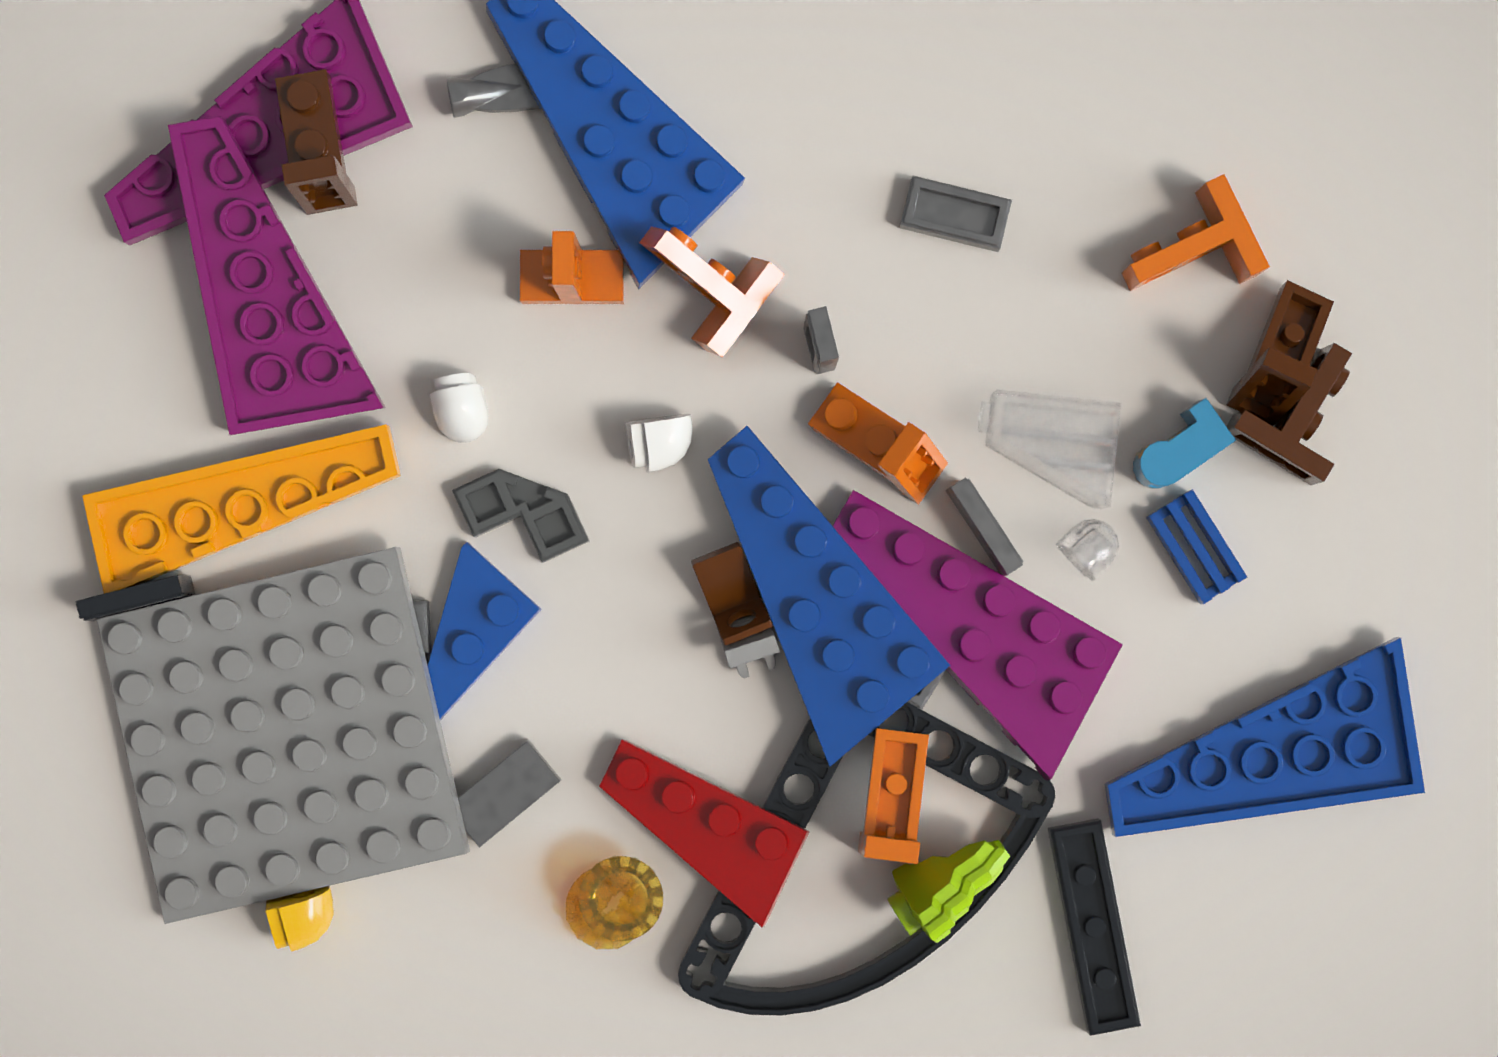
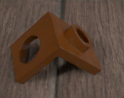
(731, 592)

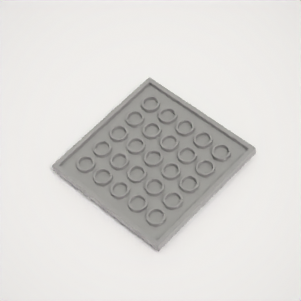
(283, 735)

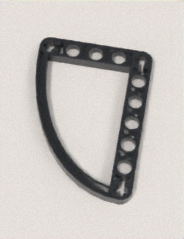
(906, 953)

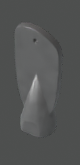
(491, 91)

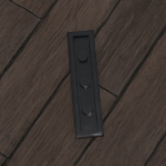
(1094, 927)

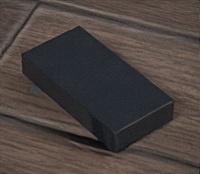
(135, 597)

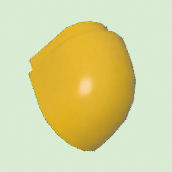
(300, 917)

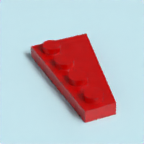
(718, 833)

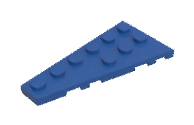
(618, 136)
(837, 623)
(1309, 748)

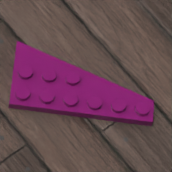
(364, 99)
(267, 321)
(1003, 643)

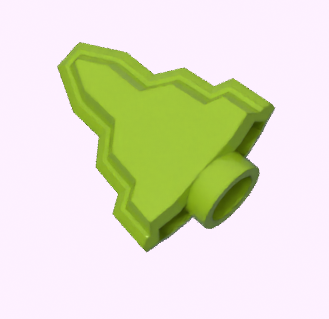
(943, 887)

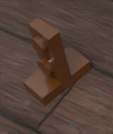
(313, 143)
(1282, 360)
(1281, 442)

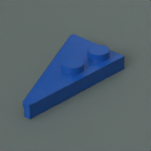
(476, 626)

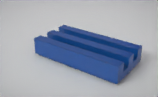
(1212, 534)

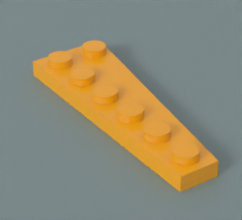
(191, 514)

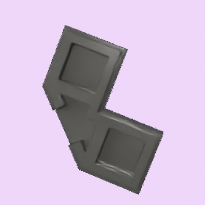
(506, 496)

